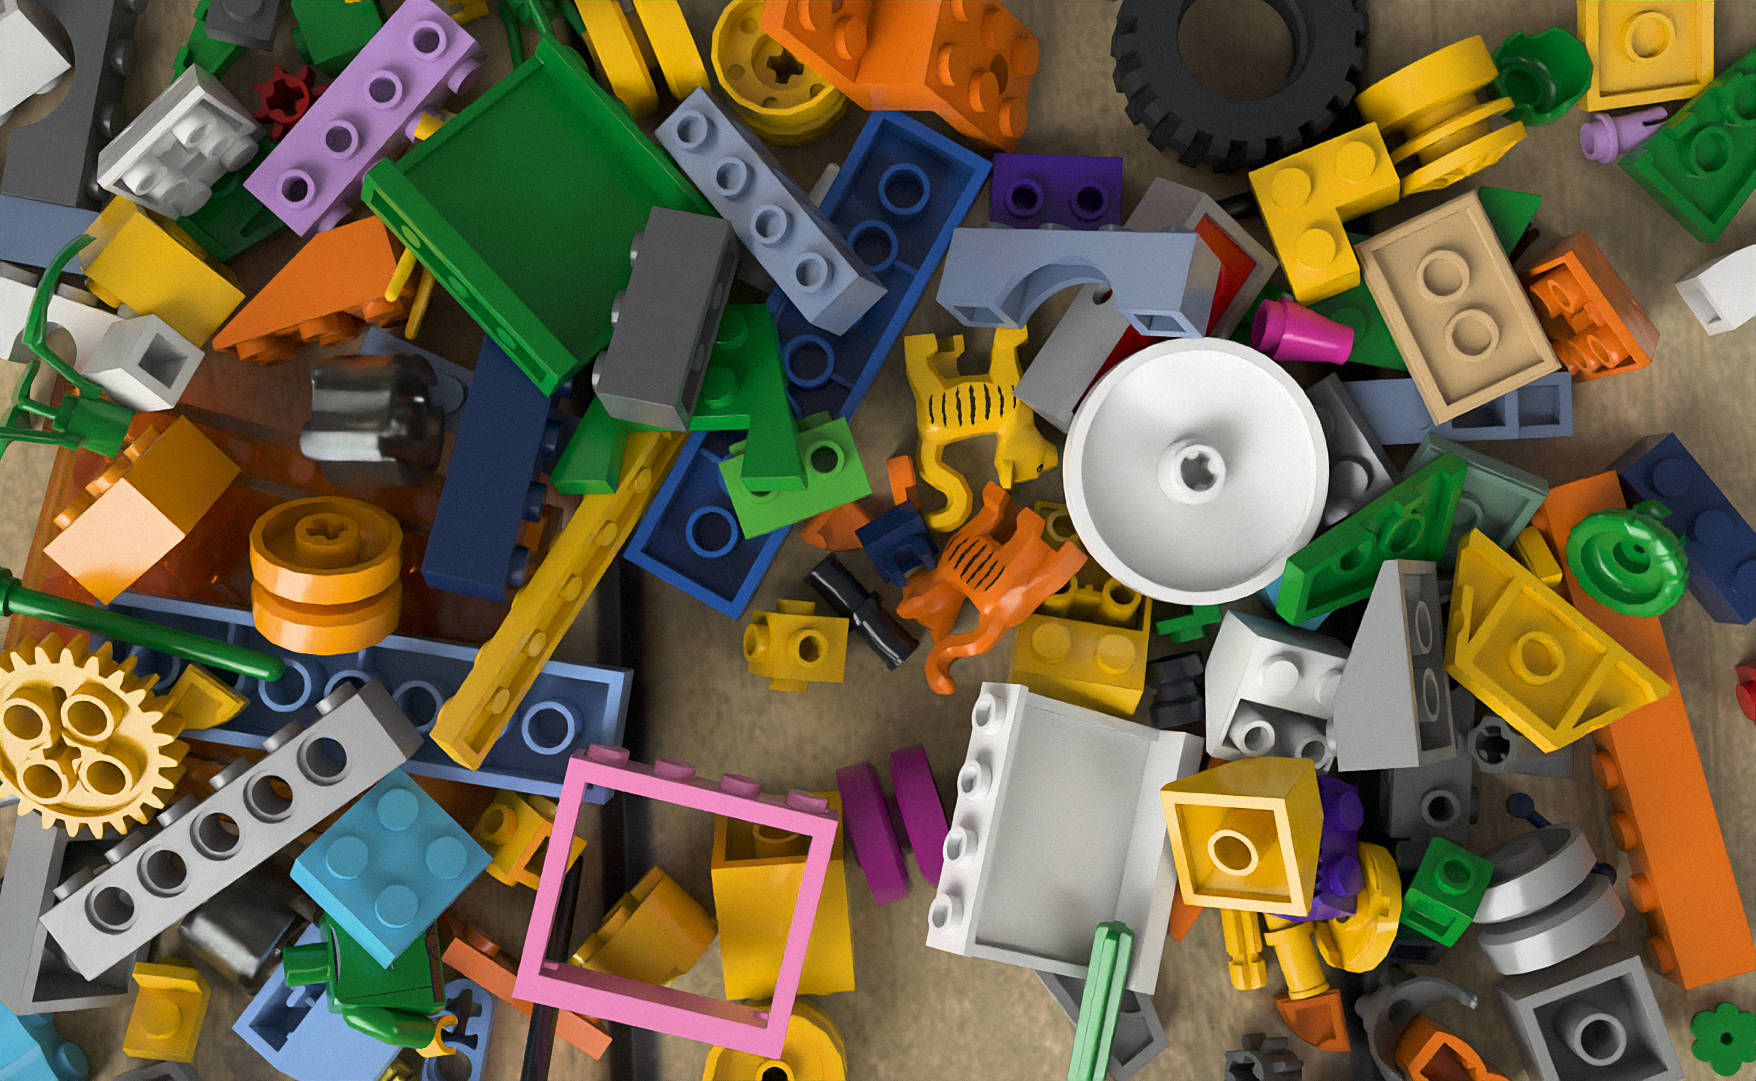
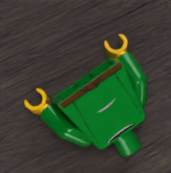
(377, 1001)

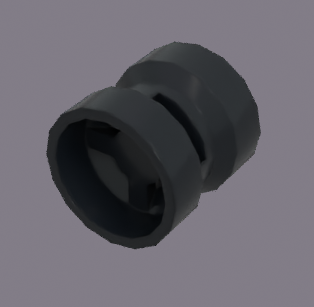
(1177, 694)

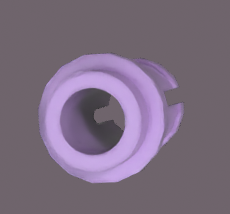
(1610, 136)

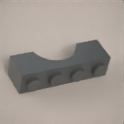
(60, 153)

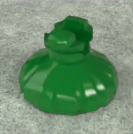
(1629, 559)

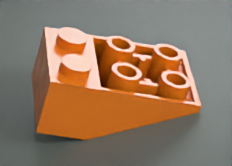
(324, 296)
(1588, 311)

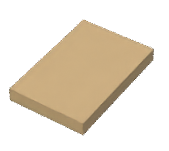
(1455, 308)

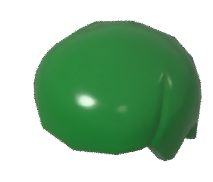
(1541, 75)

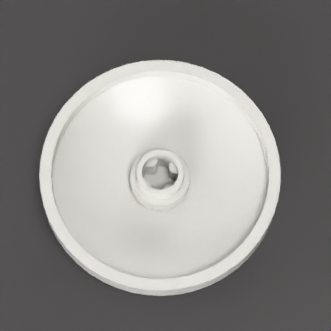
(1195, 471)

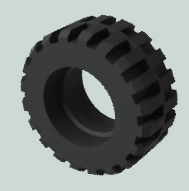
(1229, 130)

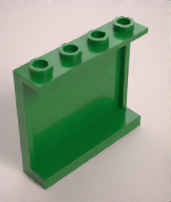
(533, 209)

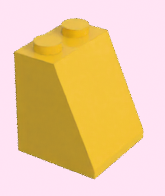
(755, 894)

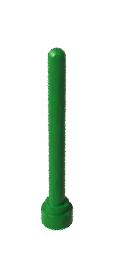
(135, 630)

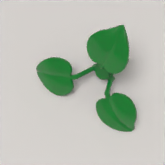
(82, 419)

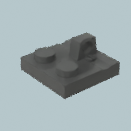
(1357, 462)

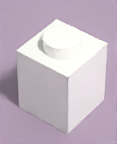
(143, 364)

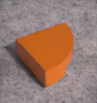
(903, 481)
(836, 528)
(1316, 1019)

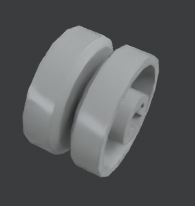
(1544, 900)

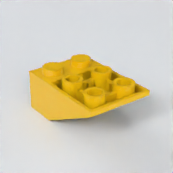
(1087, 637)

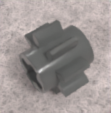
(1263, 1060)

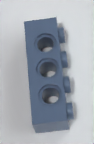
(770, 212)

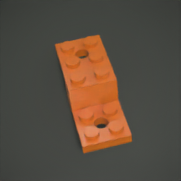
(939, 56)

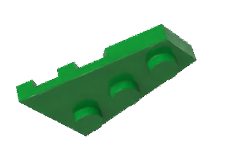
(1401, 524)

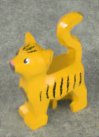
(968, 407)

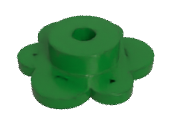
(1738, 1045)

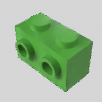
(832, 472)

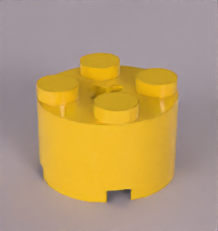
(650, 935)

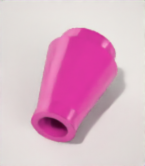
(1295, 333)

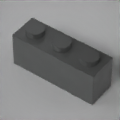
(667, 318)

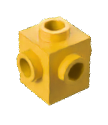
(796, 645)
(517, 836)

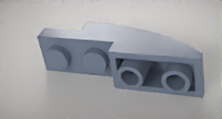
(1401, 417)

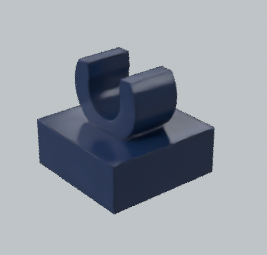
(898, 543)

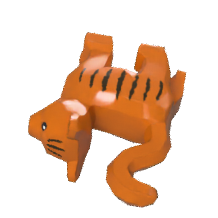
(1002, 571)

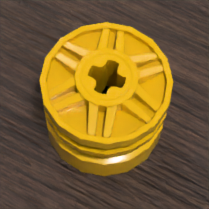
(748, 71)
(1442, 116)

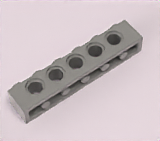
(102, 929)

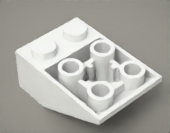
(180, 146)

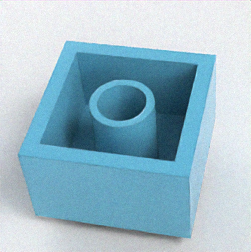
(390, 866)

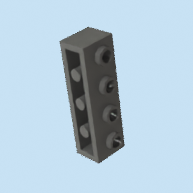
(1439, 795)

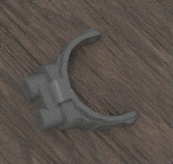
(1395, 1004)

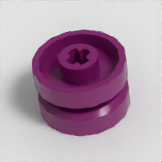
(891, 826)

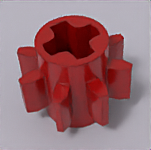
(277, 98)

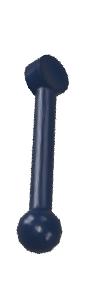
(1522, 806)

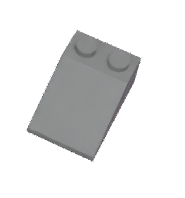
(1393, 689)

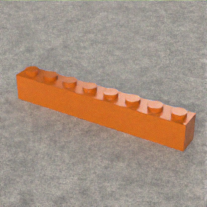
(1656, 782)

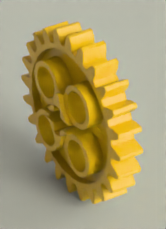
(85, 736)

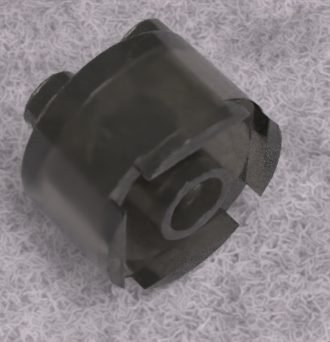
(374, 421)
(250, 923)

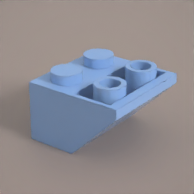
(304, 1039)

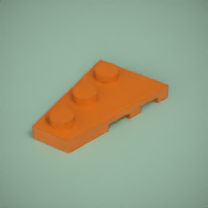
(484, 962)

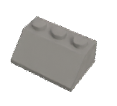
(33, 966)

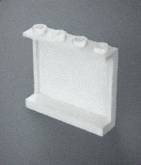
(1059, 834)

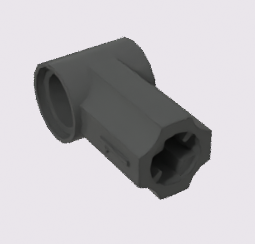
(1505, 750)

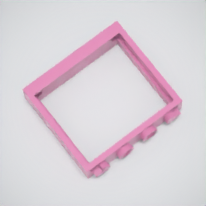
(653, 1005)

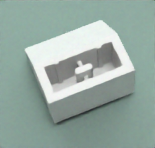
(1271, 690)

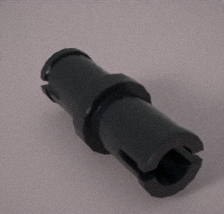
(864, 611)

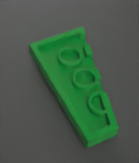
(1705, 154)

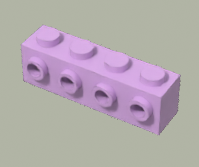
(367, 116)

